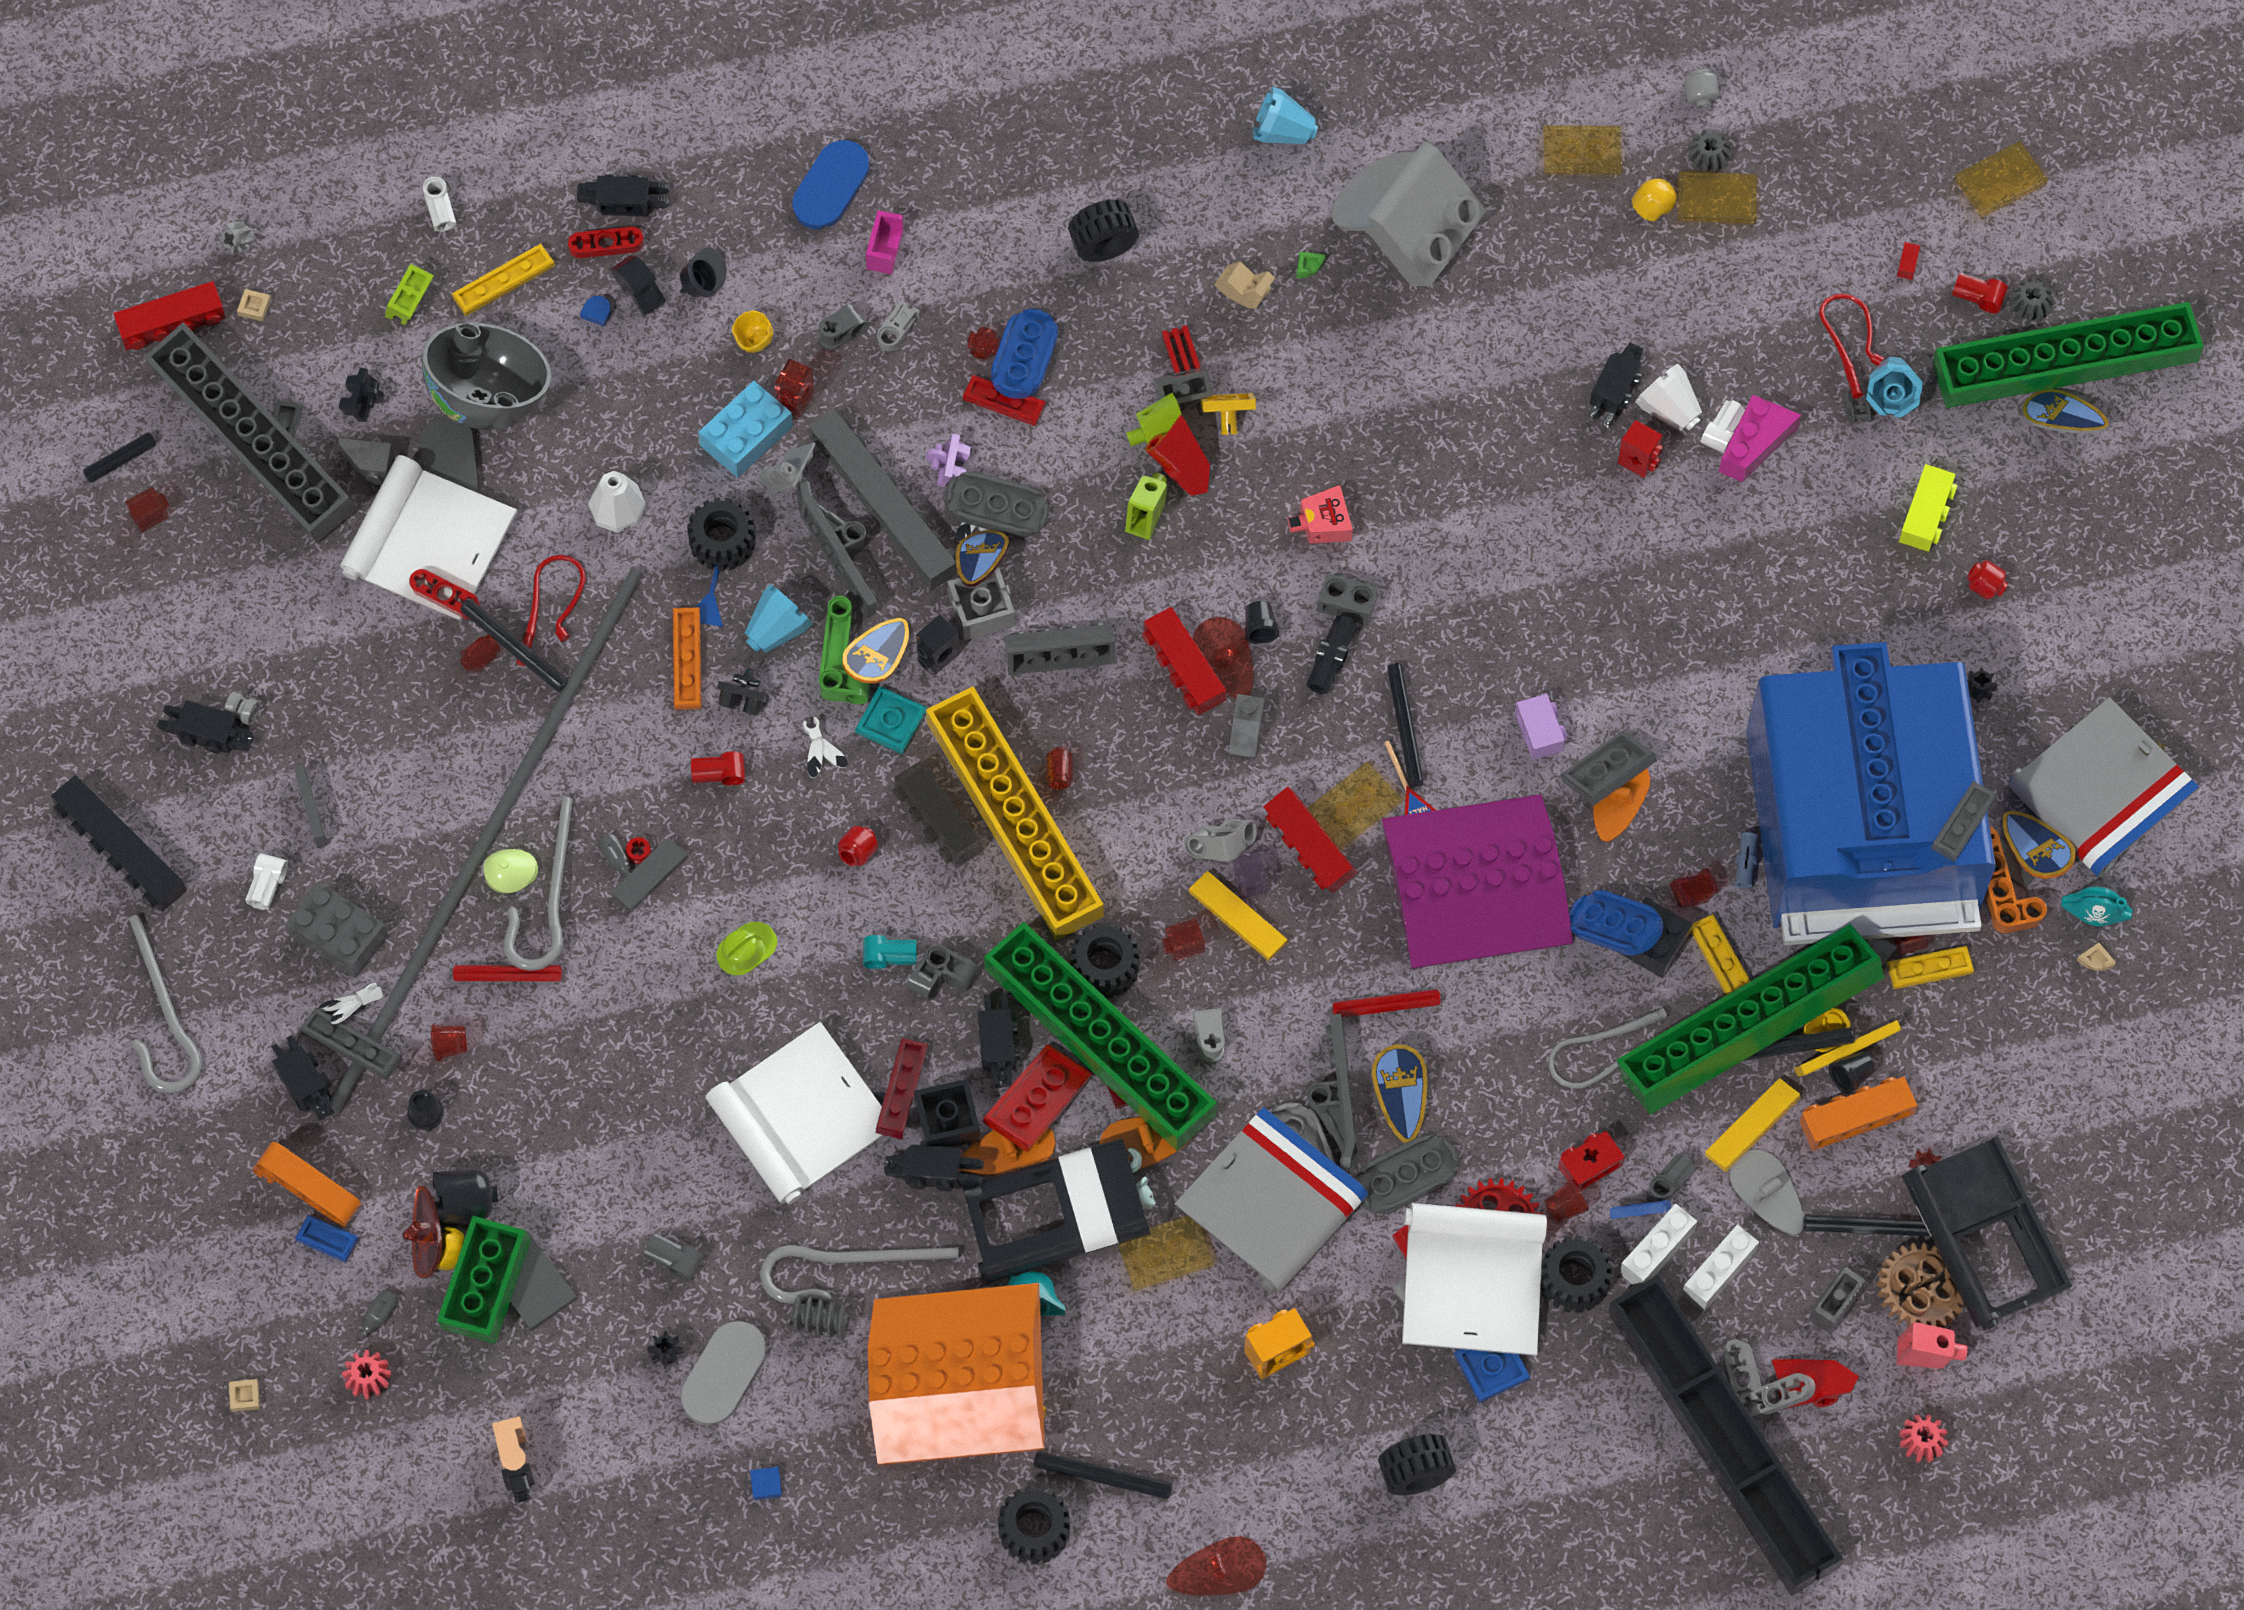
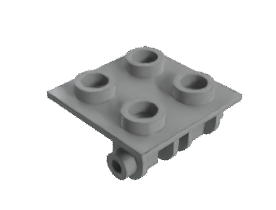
(788, 473)

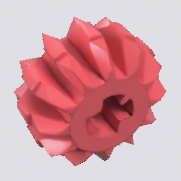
(366, 1385)
(1913, 1442)

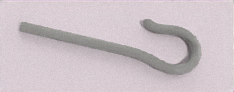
(553, 903)
(171, 1018)
(839, 1257)

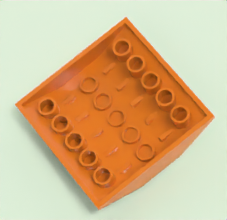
(956, 1374)

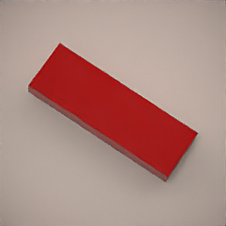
(983, 393)

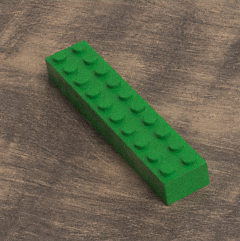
(2067, 355)
(1750, 1018)
(1100, 1036)

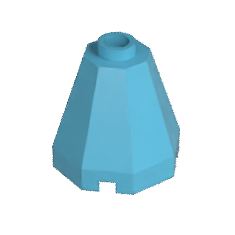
(1283, 120)
(1894, 388)
(775, 621)

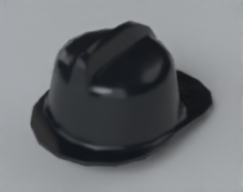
(703, 274)

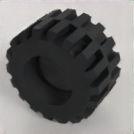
(1103, 230)
(721, 552)
(1106, 939)
(1575, 1295)
(1416, 1464)
(1034, 1547)

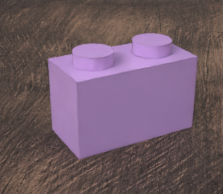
(1540, 726)

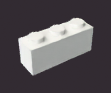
(1658, 1246)
(1720, 1268)

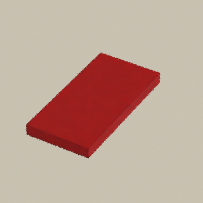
(1037, 1098)

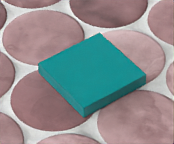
(891, 720)

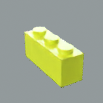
(1928, 508)

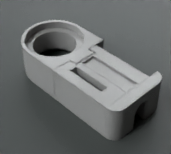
(897, 324)

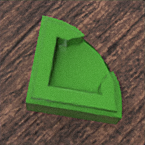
(1309, 264)

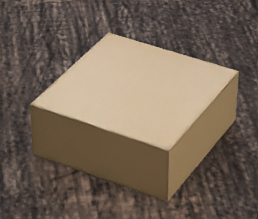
(253, 305)
(244, 1395)

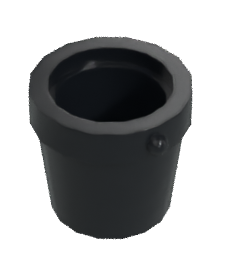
(1260, 623)
(1851, 1071)
(425, 1110)

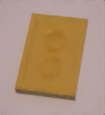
(1582, 150)
(2000, 179)
(1717, 197)
(1354, 805)
(1166, 1254)

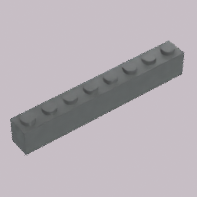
(883, 499)

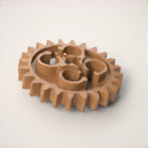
(1909, 1266)

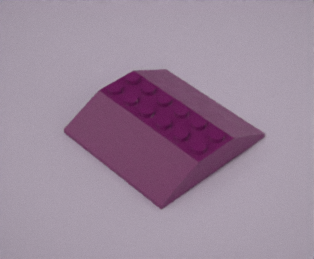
(1478, 881)

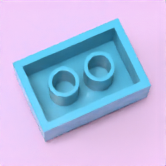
(745, 429)

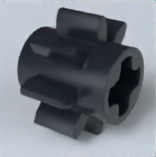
(1987, 686)
(671, 1355)

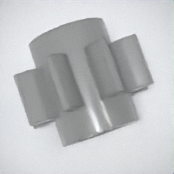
(237, 237)

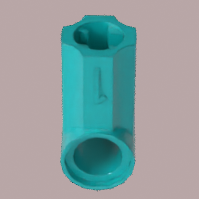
(881, 952)

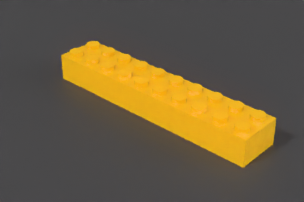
(1014, 813)

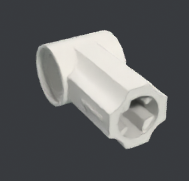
(439, 205)
(1720, 432)
(267, 875)

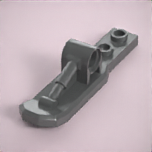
(833, 539)
(1337, 1110)

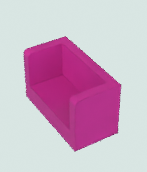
(884, 242)

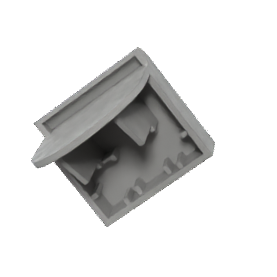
(1412, 211)

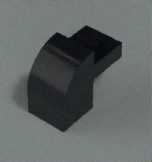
(639, 281)

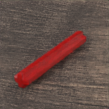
(507, 973)
(1387, 1003)

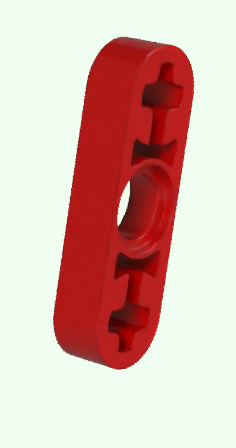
(586, 237)
(424, 591)

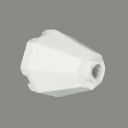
(1672, 400)
(616, 502)

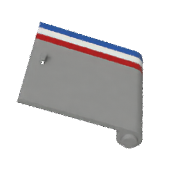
(2102, 786)
(1273, 1200)

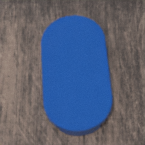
(831, 184)
(1024, 354)
(1615, 922)

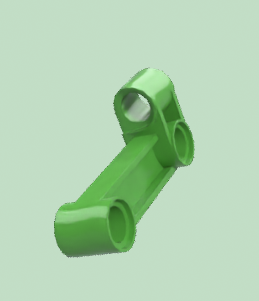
(835, 642)

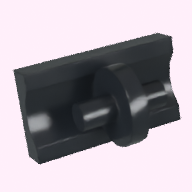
(364, 395)
(754, 699)

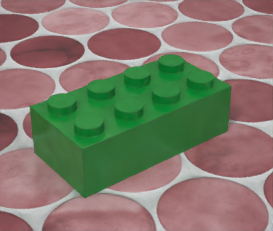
(484, 1280)

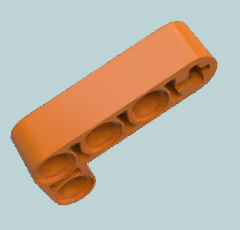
(2009, 903)
(307, 1183)

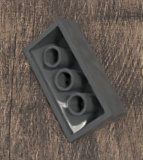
(1060, 649)

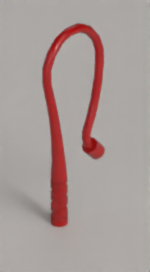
(1847, 364)
(560, 632)

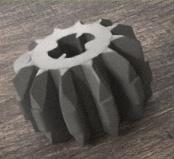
(1709, 151)
(2022, 302)

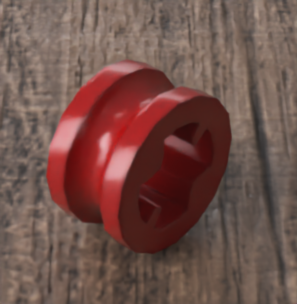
(638, 841)

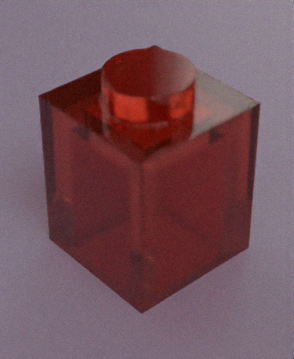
(147, 508)
(1183, 940)

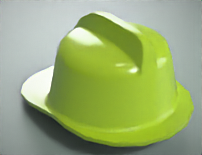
(746, 948)

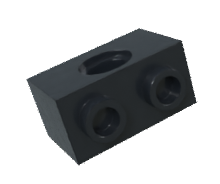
(937, 644)

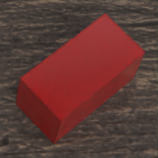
(1908, 260)

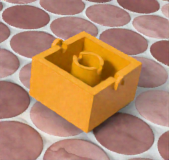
(1277, 1343)

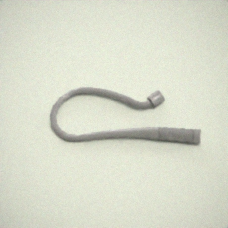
(1633, 1025)

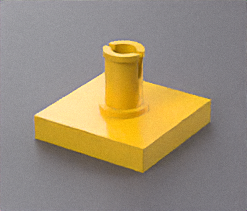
(1228, 405)

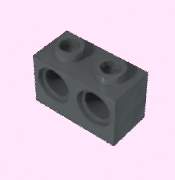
(1345, 603)

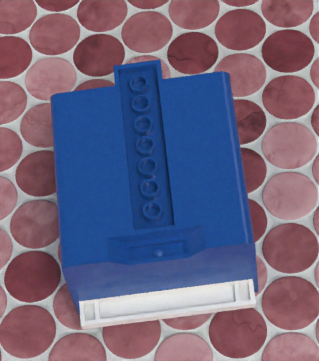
(1854, 790)

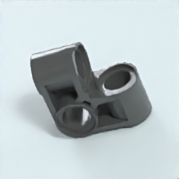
(928, 977)

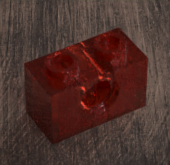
(795, 387)

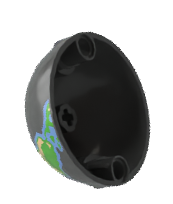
(496, 384)

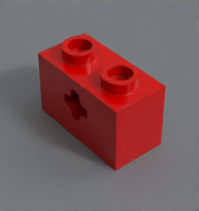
(1640, 449)
(1598, 1147)

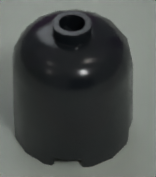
(463, 1196)

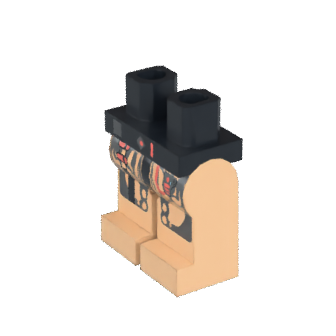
(516, 1469)

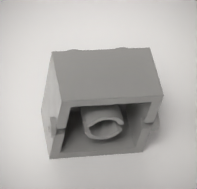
(982, 607)

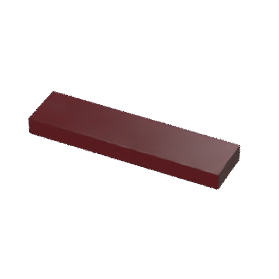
(901, 1088)

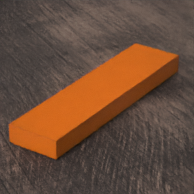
(687, 658)

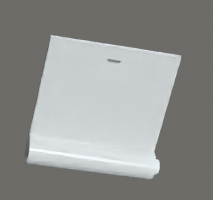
(426, 526)
(799, 1113)
(1473, 1276)

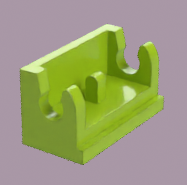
(408, 294)

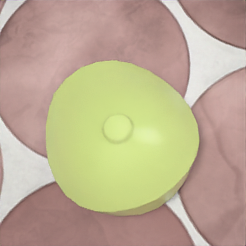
(510, 870)

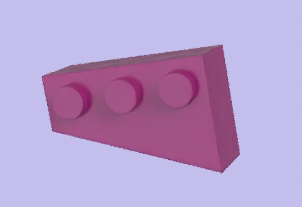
(1756, 437)

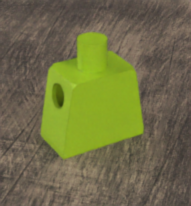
(1154, 420)
(1150, 497)

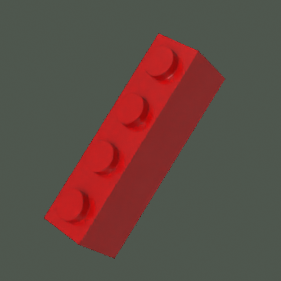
(161, 316)
(1184, 661)
(1310, 840)

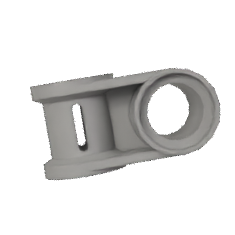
(1209, 1030)

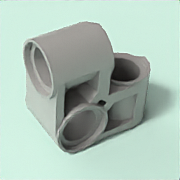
(1221, 842)

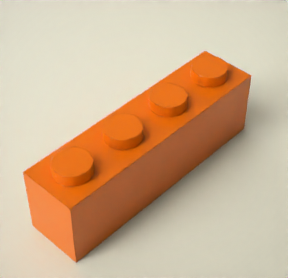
(1857, 1113)

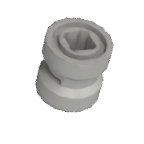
(242, 708)

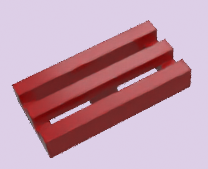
(1176, 334)

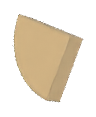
(2096, 958)

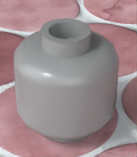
(1701, 88)

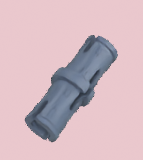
(1743, 875)

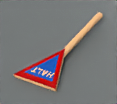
(1413, 801)

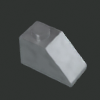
(368, 458)
(1246, 726)

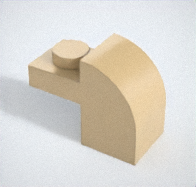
(1243, 286)

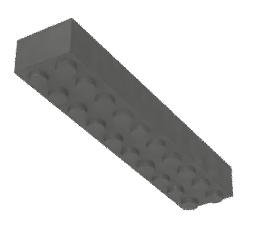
(250, 432)

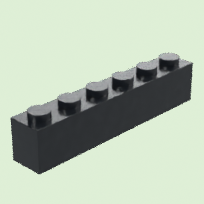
(118, 843)

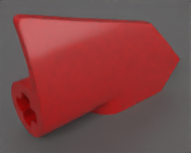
(1181, 457)
(1829, 1377)

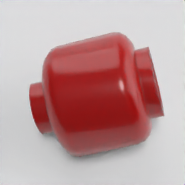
(1987, 579)
(857, 846)

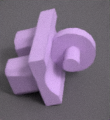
(952, 451)

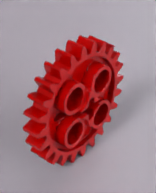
(1504, 1197)

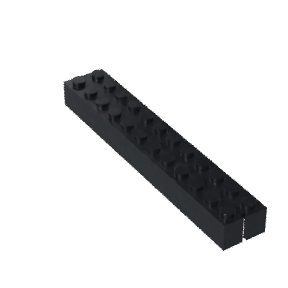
(1725, 1435)

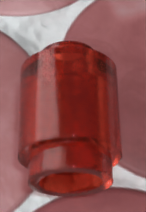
(479, 653)
(1059, 768)

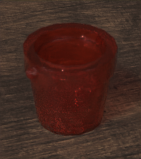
(447, 1041)
(1566, 1202)

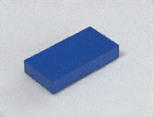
(1640, 1209)
(326, 1238)

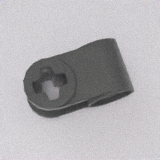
(842, 327)

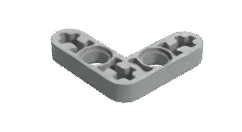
(1759, 1393)

